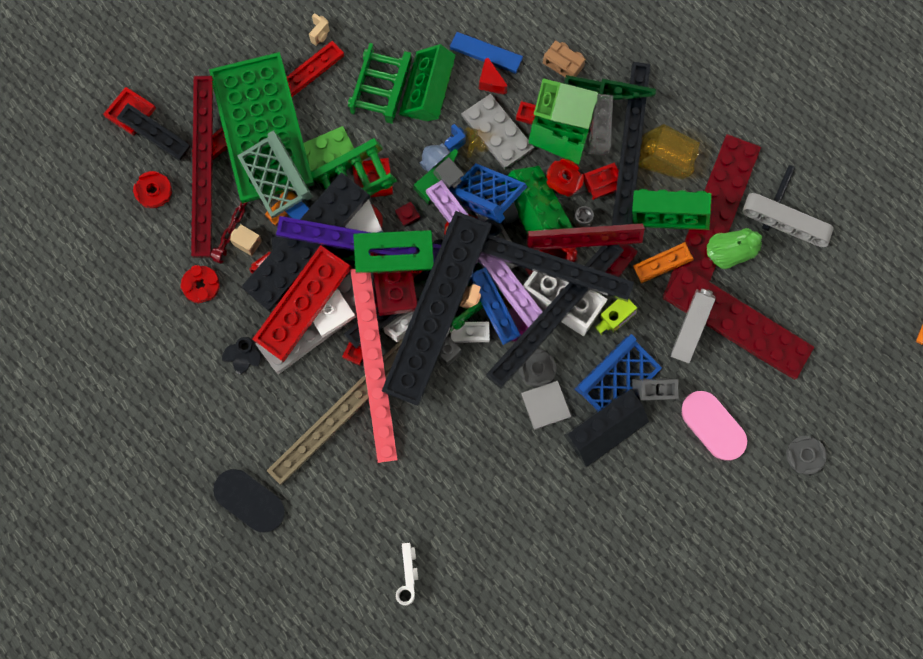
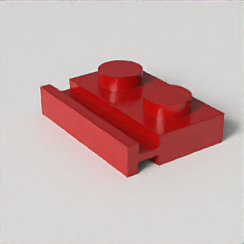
(601, 181)

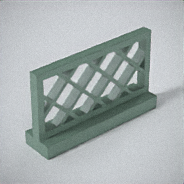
(289, 170)

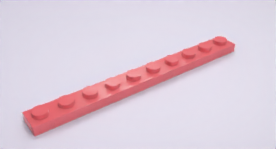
(373, 366)

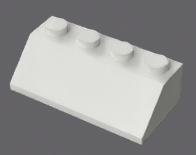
(546, 288)

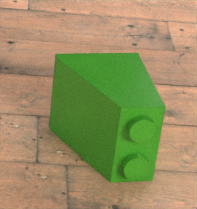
(565, 103)

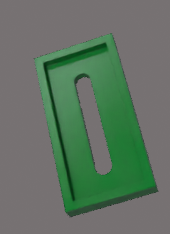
(393, 263)

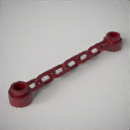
(217, 253)

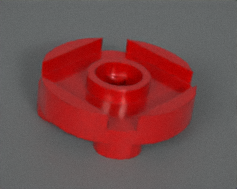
(144, 184)
(561, 185)
(199, 273)

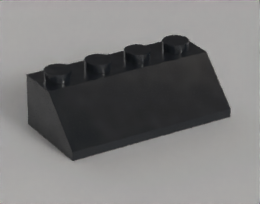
(607, 427)

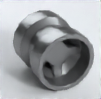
(585, 214)

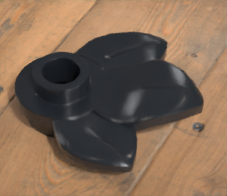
(242, 358)

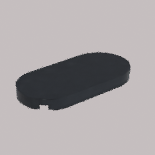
(249, 500)

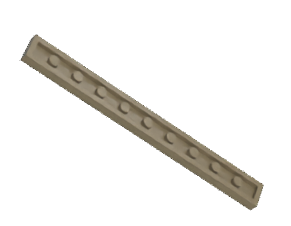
(326, 425)

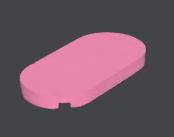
(714, 425)

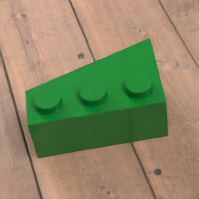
(559, 138)

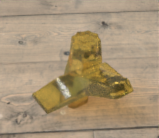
(474, 140)

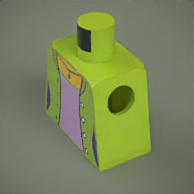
(620, 309)

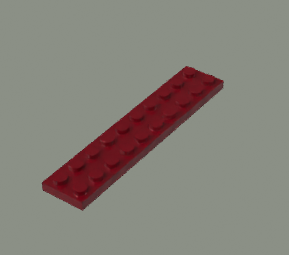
(726, 187)

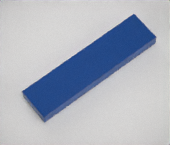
(482, 50)
(495, 306)

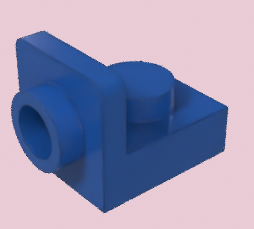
(458, 140)

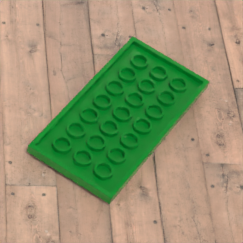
(251, 103)

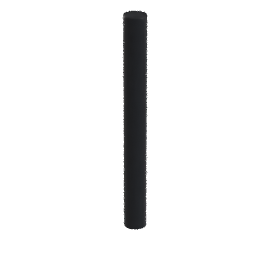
(782, 188)

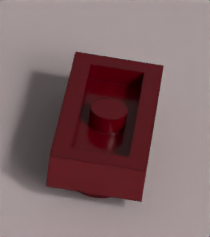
(623, 261)

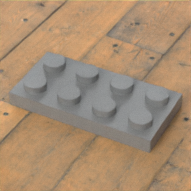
(497, 131)

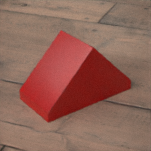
(491, 79)

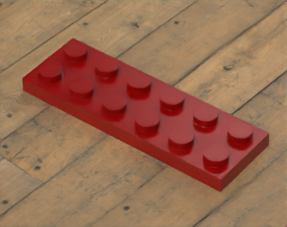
(302, 303)

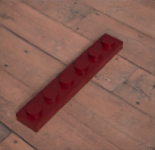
(585, 236)

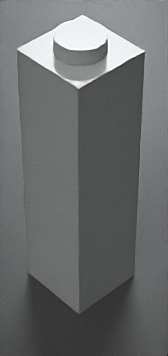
(693, 325)

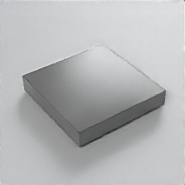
(546, 405)

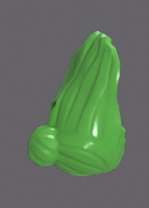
(734, 247)

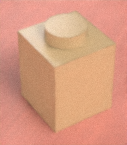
(245, 239)

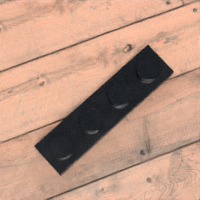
(153, 132)

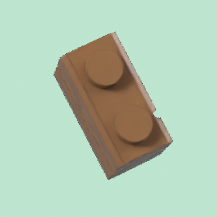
(563, 59)

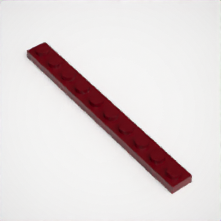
(202, 167)

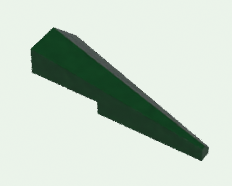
(609, 87)

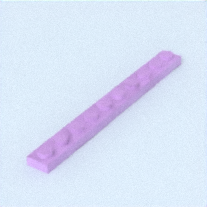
(498, 270)

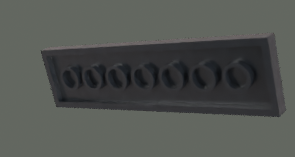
(290, 256)

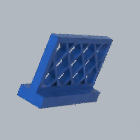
(477, 202)
(610, 362)

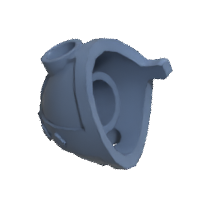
(433, 155)

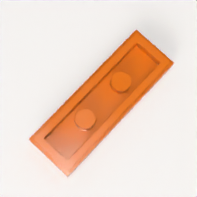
(663, 262)

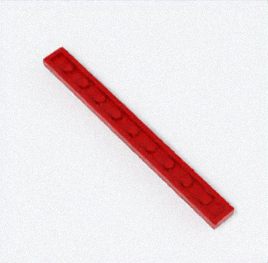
(296, 80)

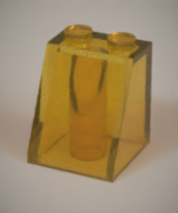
(668, 152)

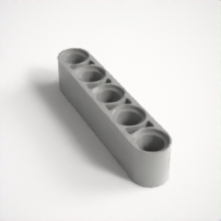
(787, 220)

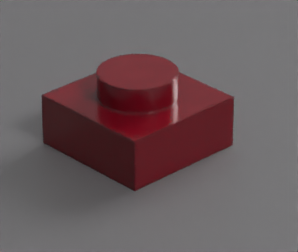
(407, 214)

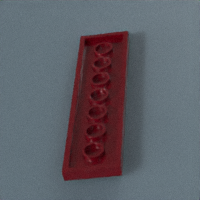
(743, 325)

